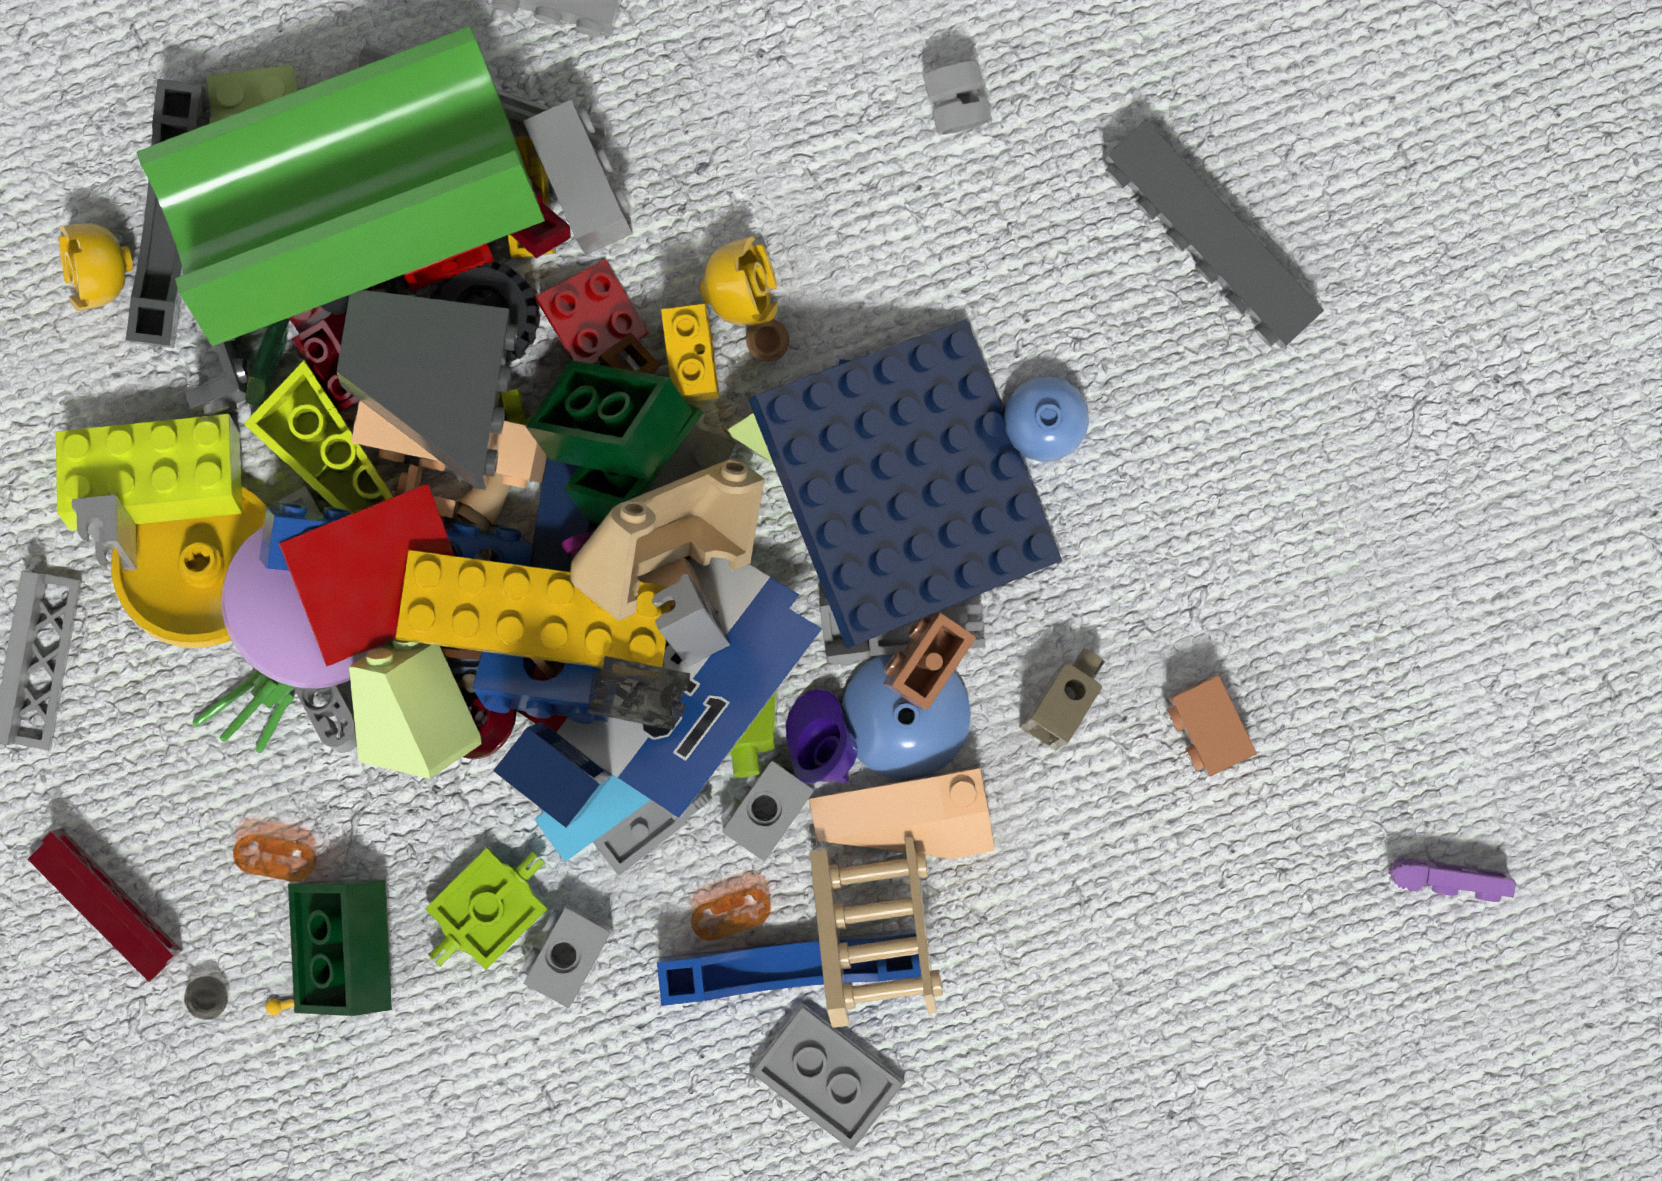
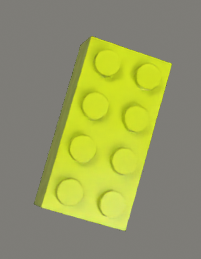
(153, 468)

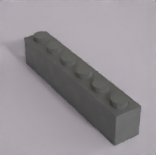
(1213, 236)

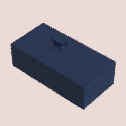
(552, 773)

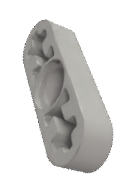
(325, 727)

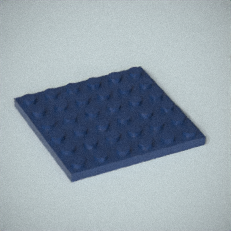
(904, 482)

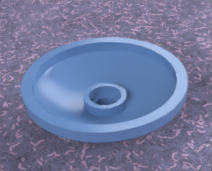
(900, 748)

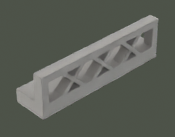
(20, 655)

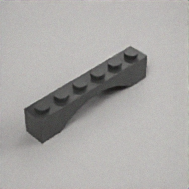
(155, 291)

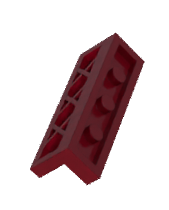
(104, 904)

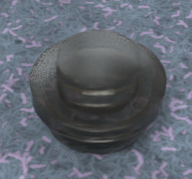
(206, 997)

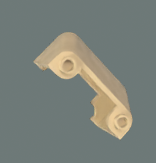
(695, 516)

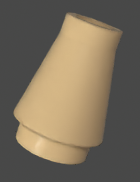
(483, 506)

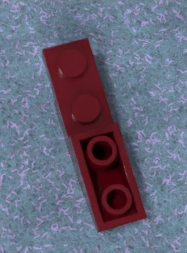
(320, 346)

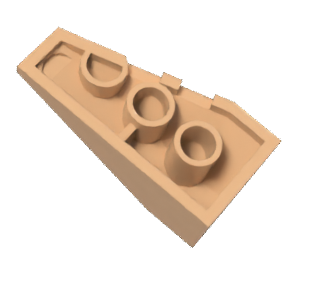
(940, 811)

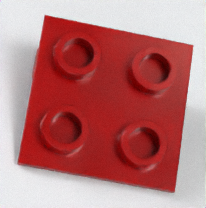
(590, 313)

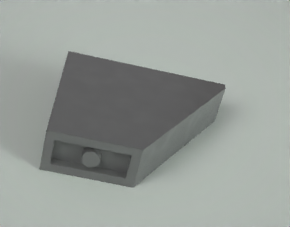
(432, 373)

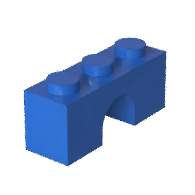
(508, 683)

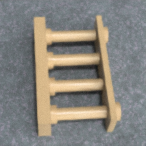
(840, 956)

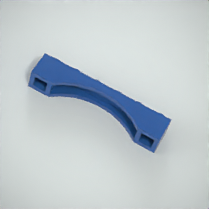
(771, 967)

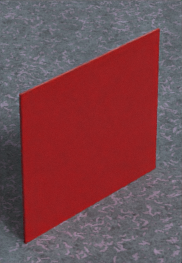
(356, 569)

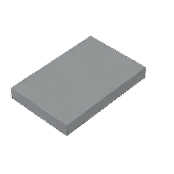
(827, 1076)

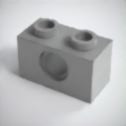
(760, 834)
(559, 980)

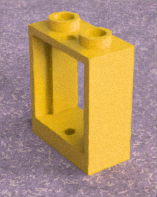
(687, 334)

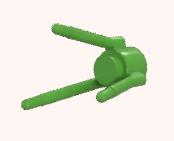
(265, 692)

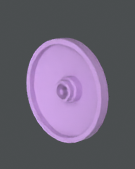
(271, 624)

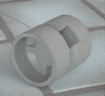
(957, 97)

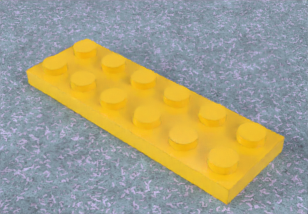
(521, 613)

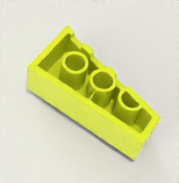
(316, 443)

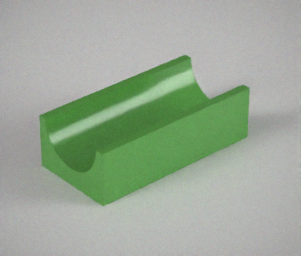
(341, 186)

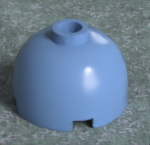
(1046, 418)

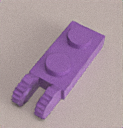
(1450, 878)

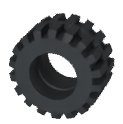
(510, 286)

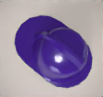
(819, 739)

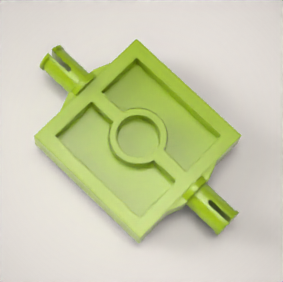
(486, 908)

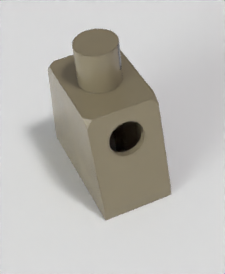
(1054, 714)

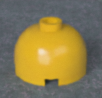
(93, 263)
(738, 283)

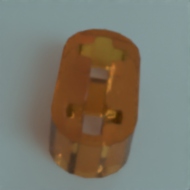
(274, 868)
(727, 903)

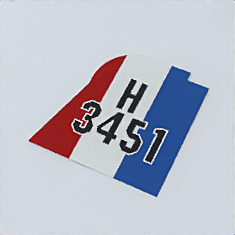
(722, 692)

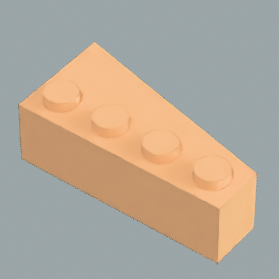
(518, 452)

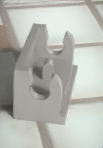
(108, 526)
(693, 623)

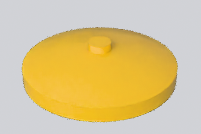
(183, 573)

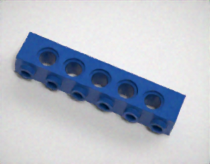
(465, 538)

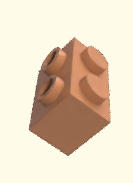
(928, 660)
(1211, 726)

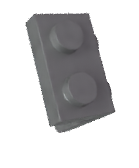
(223, 394)

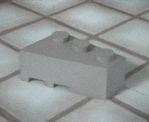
(579, 176)

